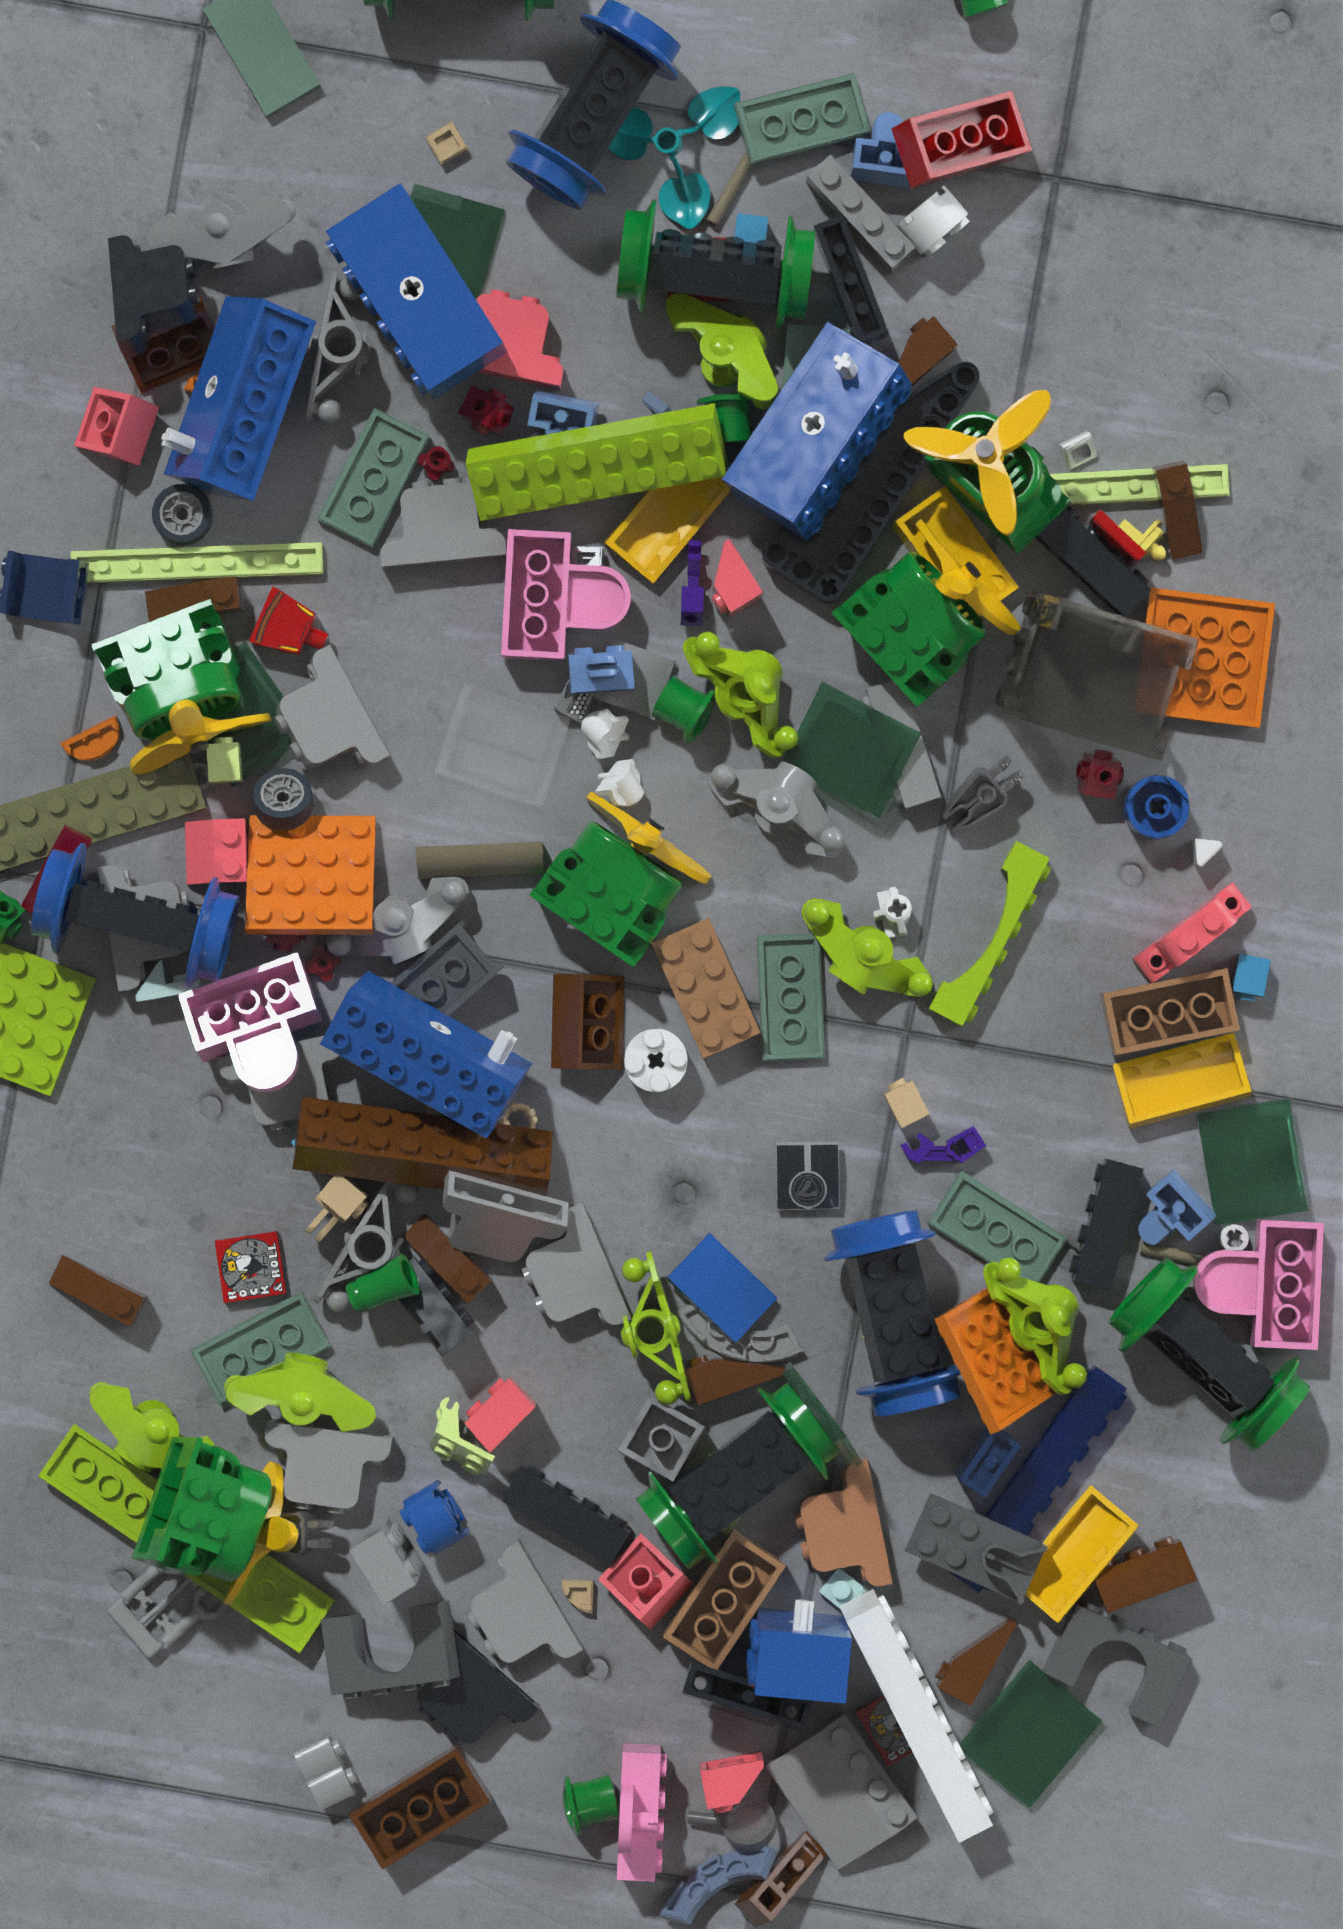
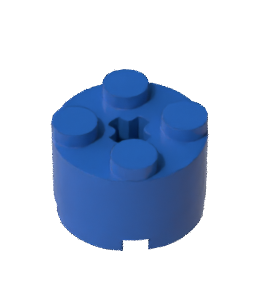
(1138, 806)
(434, 1518)

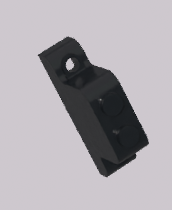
(149, 291)
(734, 1696)
(475, 1697)

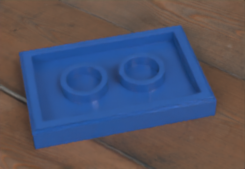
(721, 1288)

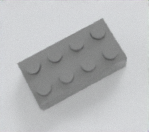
(387, 1560)

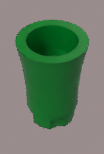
(383, 1285)

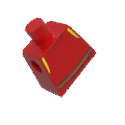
(286, 626)

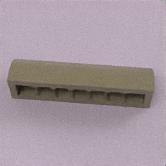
(480, 860)

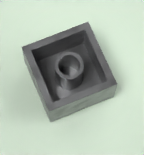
(662, 1439)

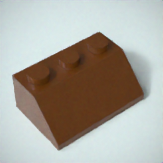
(172, 351)
(587, 1021)
(1144, 1574)

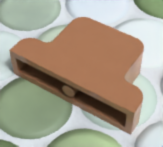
(845, 1527)

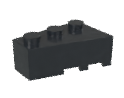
(436, 1311)

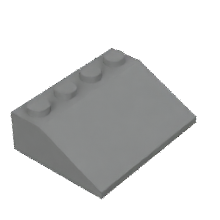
(841, 1791)

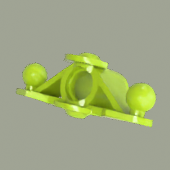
(729, 347)
(744, 689)
(863, 955)
(1039, 1321)
(667, 1391)
(301, 1393)
(140, 1430)

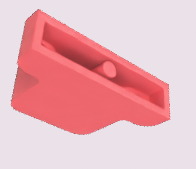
(524, 332)
(1192, 933)

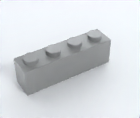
(861, 214)
(917, 779)

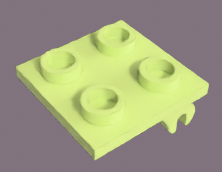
(449, 1445)

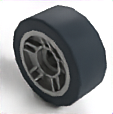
(166, 515)
(294, 790)

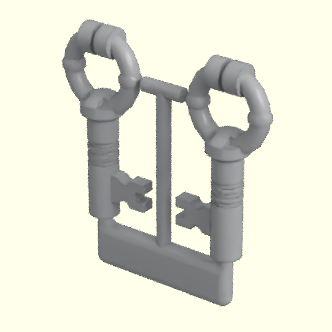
(134, 1628)

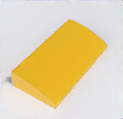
(664, 524)
(957, 536)
(1181, 1080)
(1078, 1552)

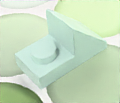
(157, 985)
(841, 1588)

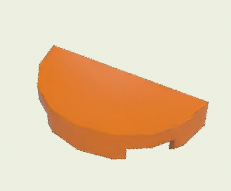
(95, 741)

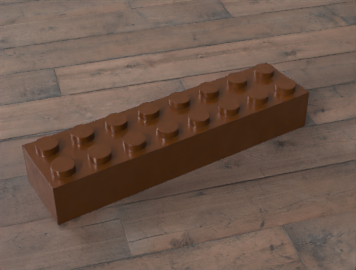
(416, 1147)

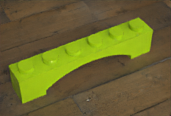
(1022, 870)

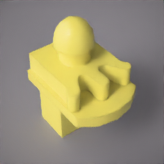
(1148, 540)

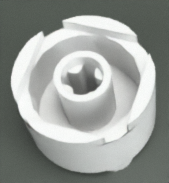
(933, 220)
(653, 1042)

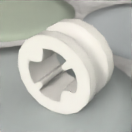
(1223, 1239)

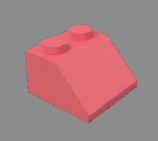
(116, 426)
(734, 583)
(216, 850)
(499, 1413)
(645, 1581)
(729, 1779)

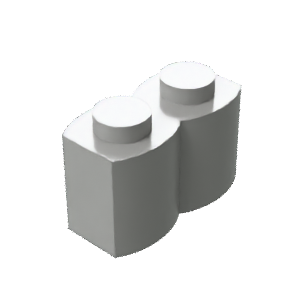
(325, 1771)

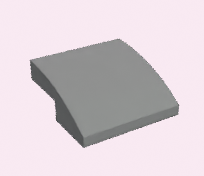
(650, 677)

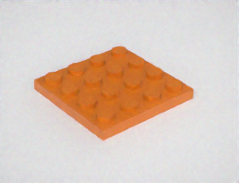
(1230, 656)
(311, 877)
(995, 1368)

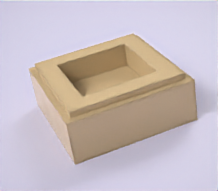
(446, 143)

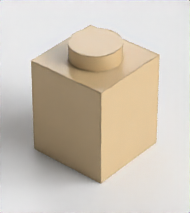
(905, 1102)

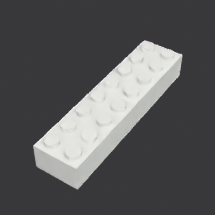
(914, 1711)

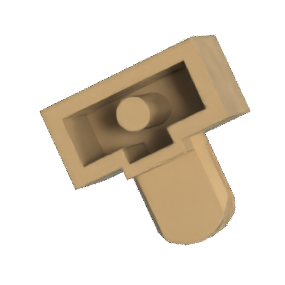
(343, 1200)

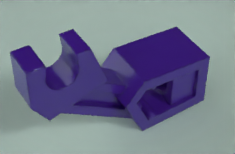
(692, 594)
(929, 1152)

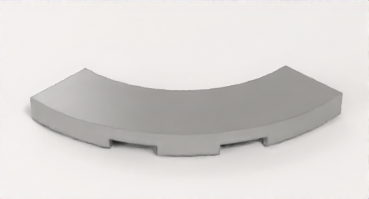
(752, 1346)

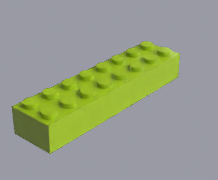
(597, 462)

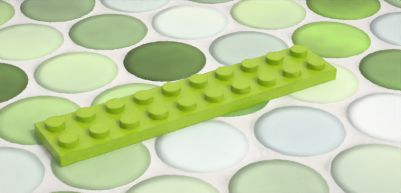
(121, 1497)

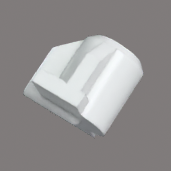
(604, 732)
(621, 784)
(894, 912)

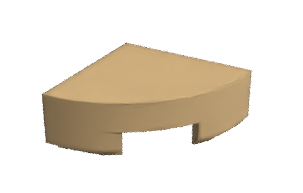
(579, 1593)

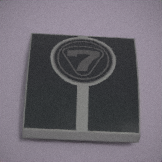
(807, 1175)

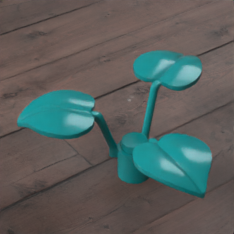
(685, 197)

